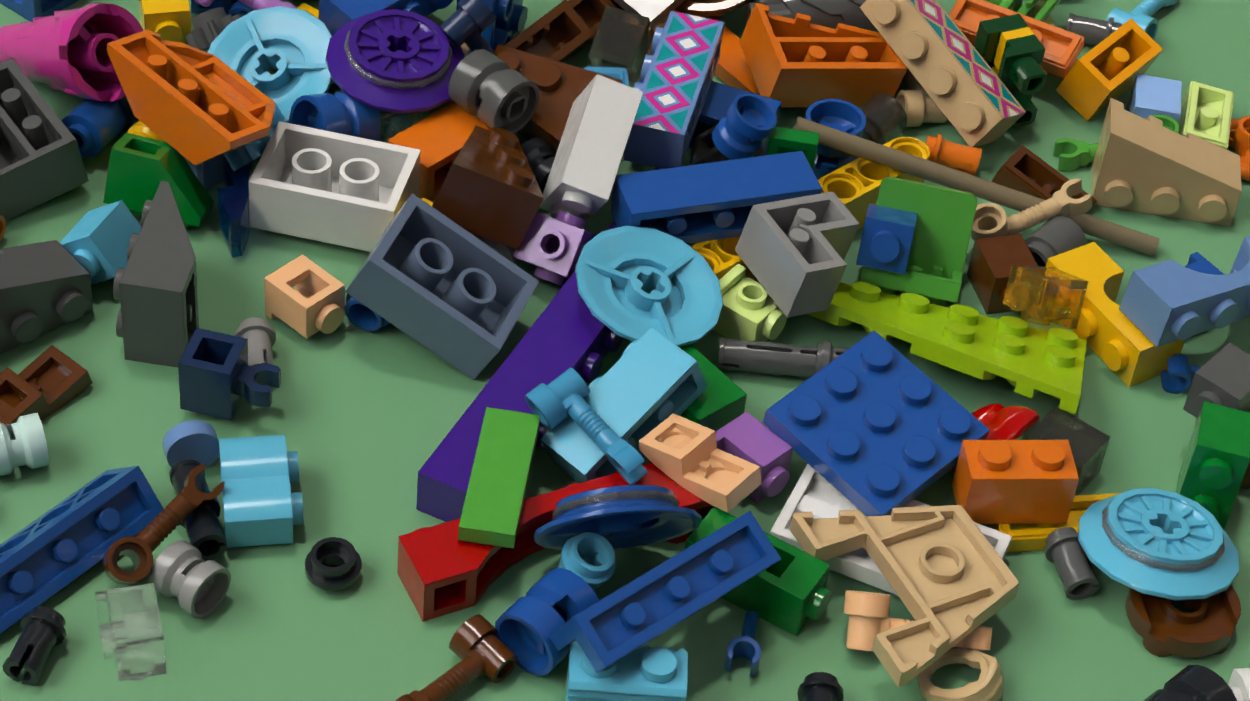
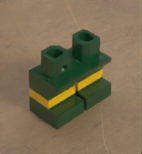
(1015, 58)

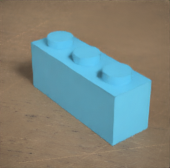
(633, 399)

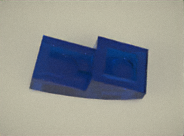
(234, 209)

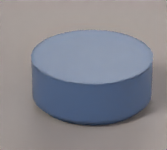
(191, 441)

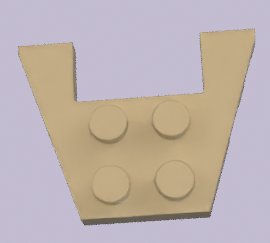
(935, 566)

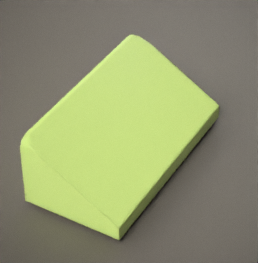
(1207, 113)

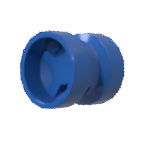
(744, 126)

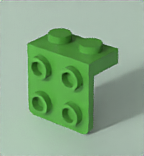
(937, 242)

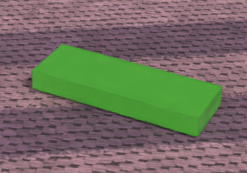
(499, 478)

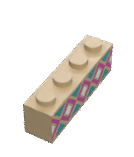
(946, 67)

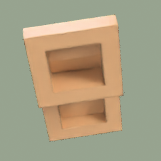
(691, 459)

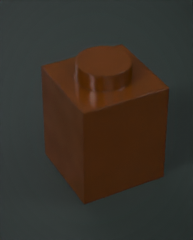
(992, 265)

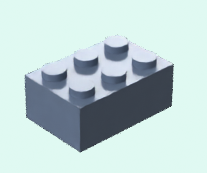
(443, 287)

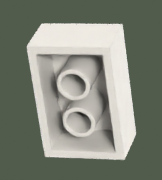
(330, 186)

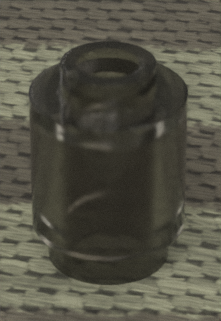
(883, 118)

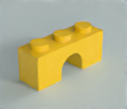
(1104, 325)

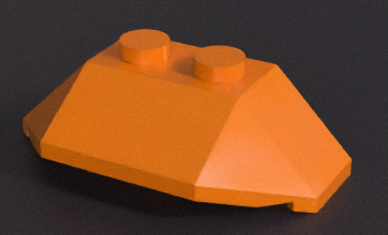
(189, 96)

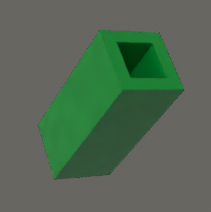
(783, 593)

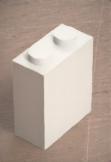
(591, 148)

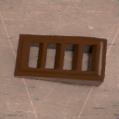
(1032, 176)

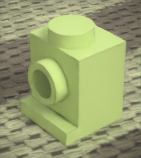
(747, 309)

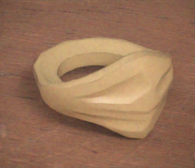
(987, 688)

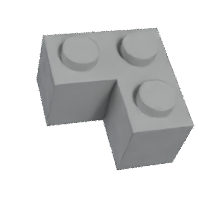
(798, 250)

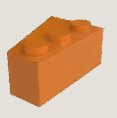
(815, 62)

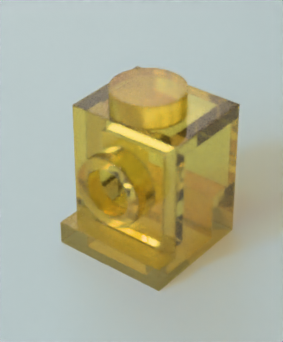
(1045, 295)

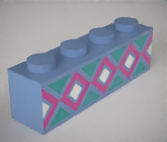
(674, 89)

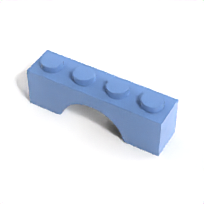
(1177, 302)

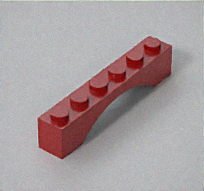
(454, 574)

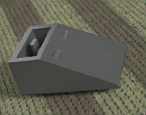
(158, 286)

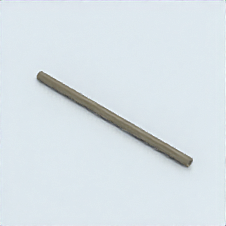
(965, 182)

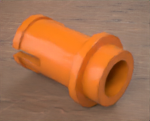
(953, 154)

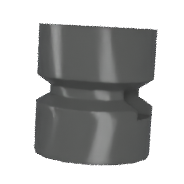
(493, 91)

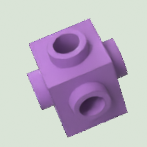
(554, 245)

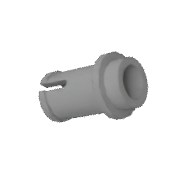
(260, 340)

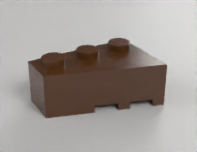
(558, 89)
(491, 188)

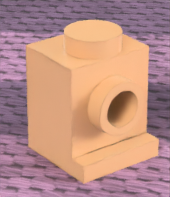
(313, 304)

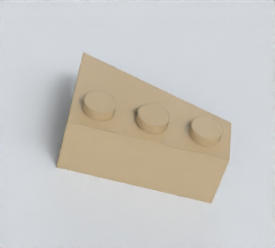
(1162, 172)

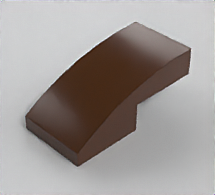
(42, 386)

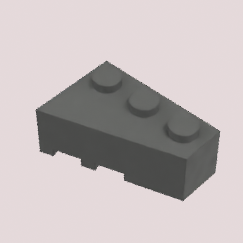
(36, 147)

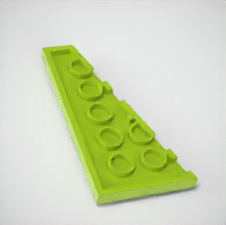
(968, 341)

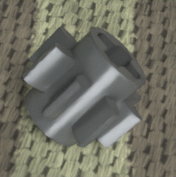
(208, 27)

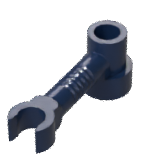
(468, 24)

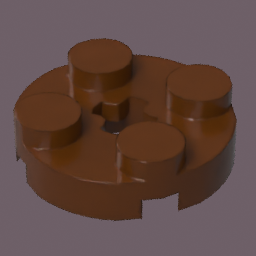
(1182, 633)

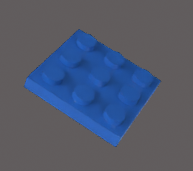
(874, 426)

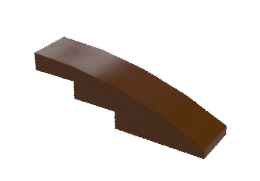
(563, 29)

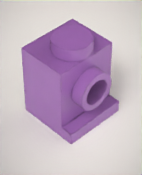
(759, 445)

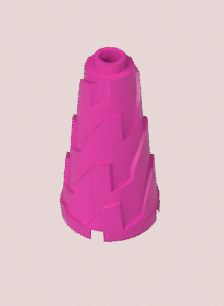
(71, 49)

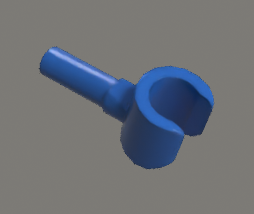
(1179, 374)
(745, 645)

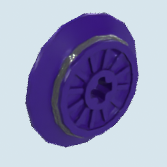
(393, 61)

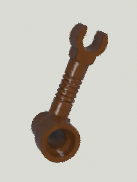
(140, 548)
(480, 654)

